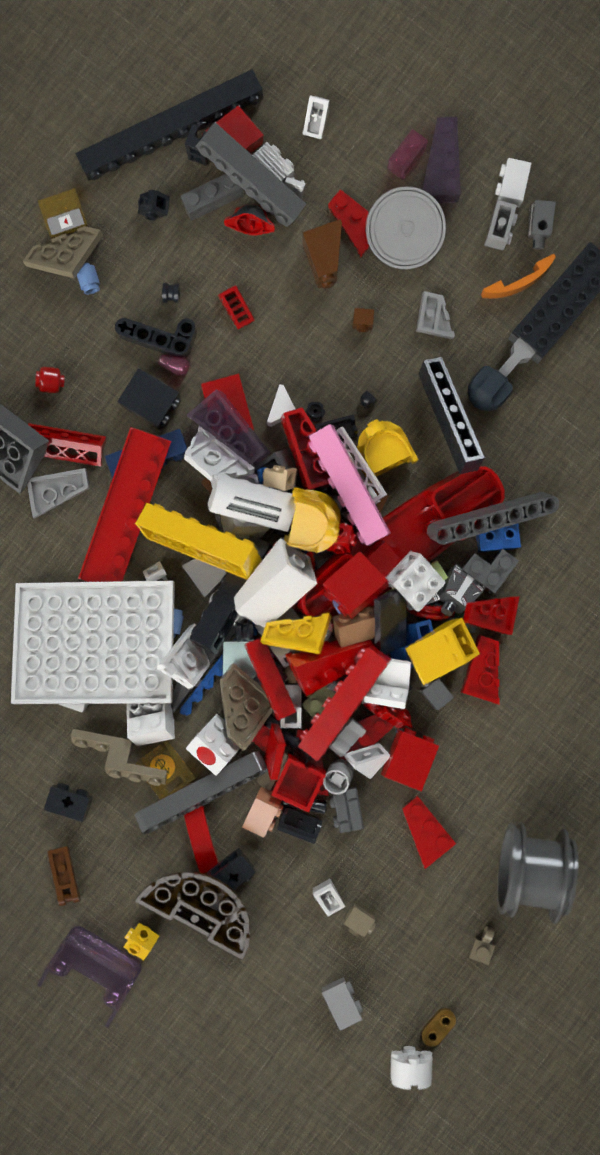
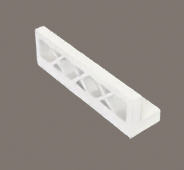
(364, 466)

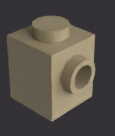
(359, 921)

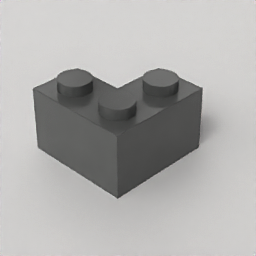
(491, 574)

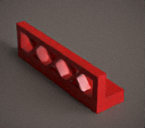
(67, 439)
(270, 679)

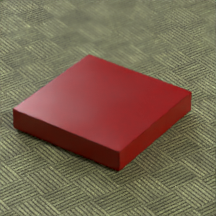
(274, 751)

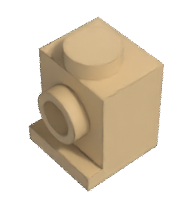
(279, 477)

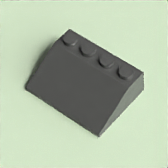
(20, 450)

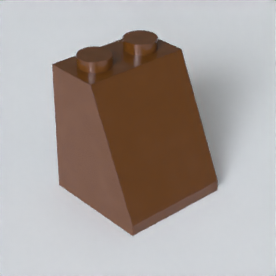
(322, 252)

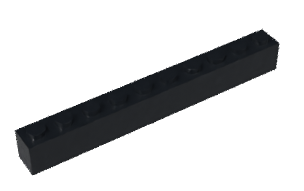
(169, 125)

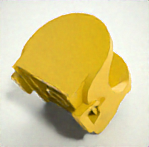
(384, 447)
(314, 521)

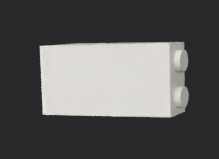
(275, 584)

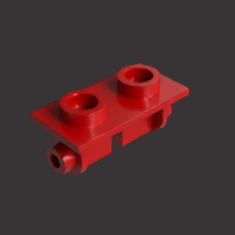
(395, 716)

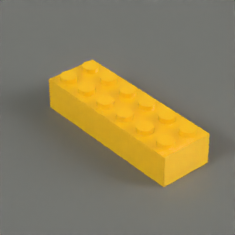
(199, 541)

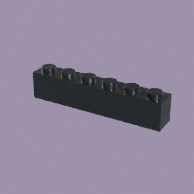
(451, 415)
(221, 612)

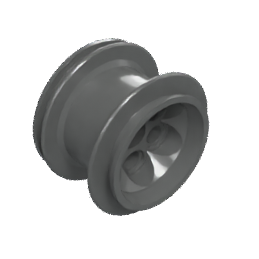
(537, 873)

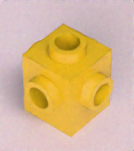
(140, 941)

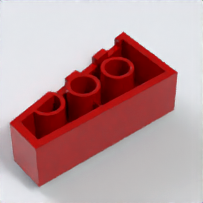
(297, 430)
(317, 670)

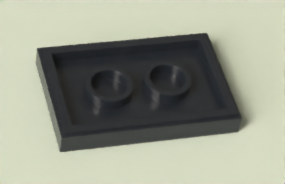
(390, 621)

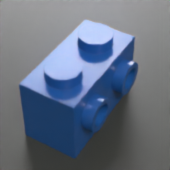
(496, 540)

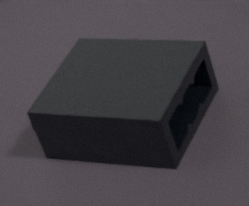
(150, 399)

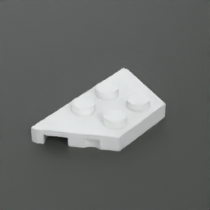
(213, 457)
(185, 661)

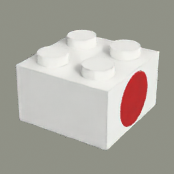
(213, 746)

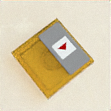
(62, 213)

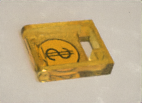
(172, 763)

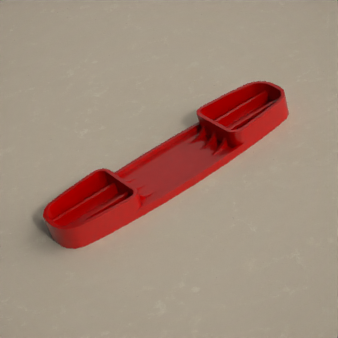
(409, 526)

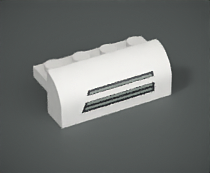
(251, 502)

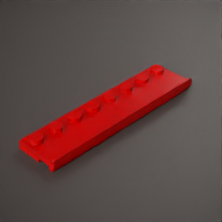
(127, 496)

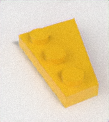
(300, 634)

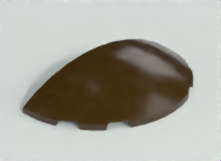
(202, 905)

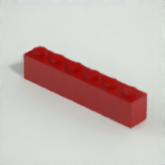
(344, 702)

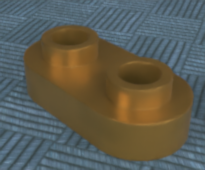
(436, 1026)

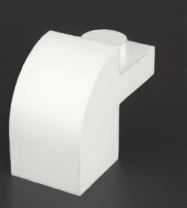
(294, 719)

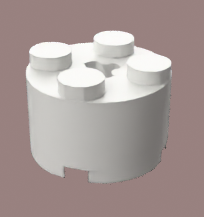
(411, 1068)

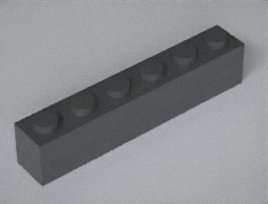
(250, 175)

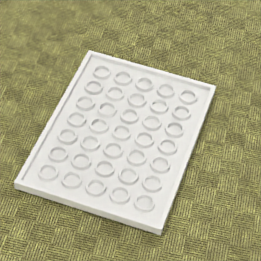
(92, 642)

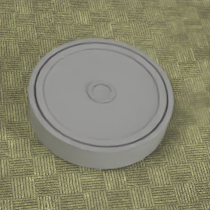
(405, 227)

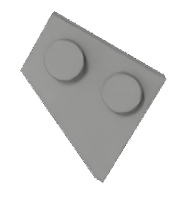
(433, 317)

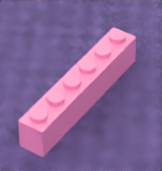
(349, 485)

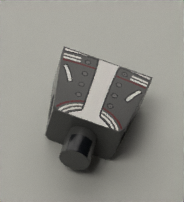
(540, 214)
(458, 590)

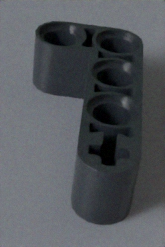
(155, 334)

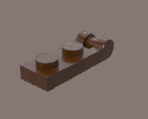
(63, 875)

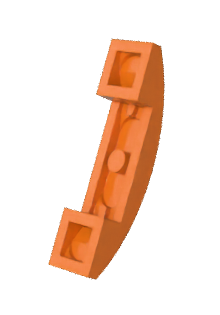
(498, 289)

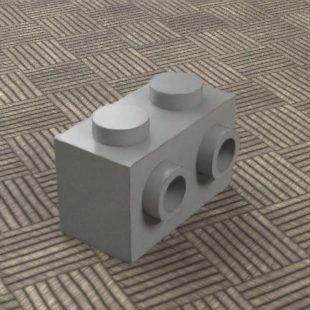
(500, 225)
(342, 1004)

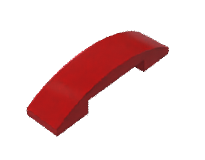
(201, 839)

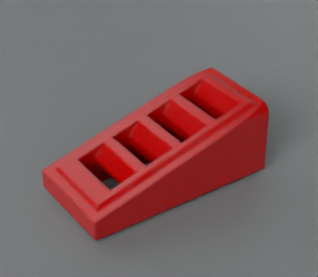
(234, 290)

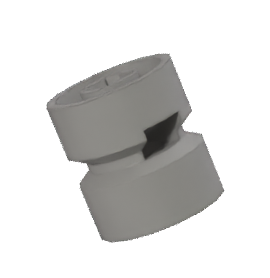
(338, 776)

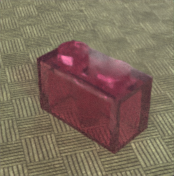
(407, 154)

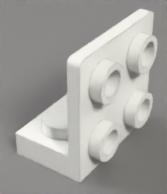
(415, 580)
(392, 685)

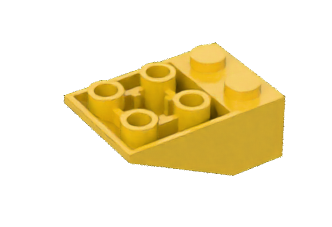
(442, 650)

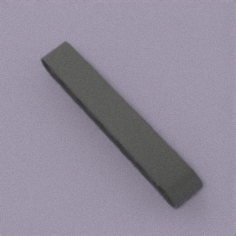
(484, 517)
(201, 792)

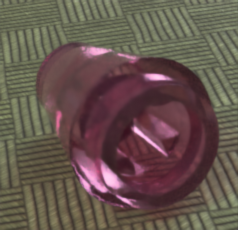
(174, 364)

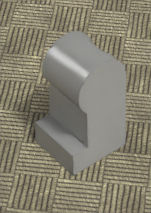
(347, 737)

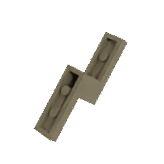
(118, 757)

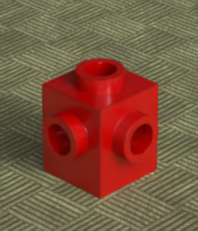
(345, 540)

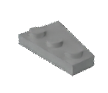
(55, 489)

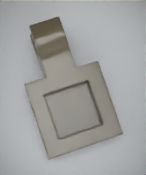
(482, 948)

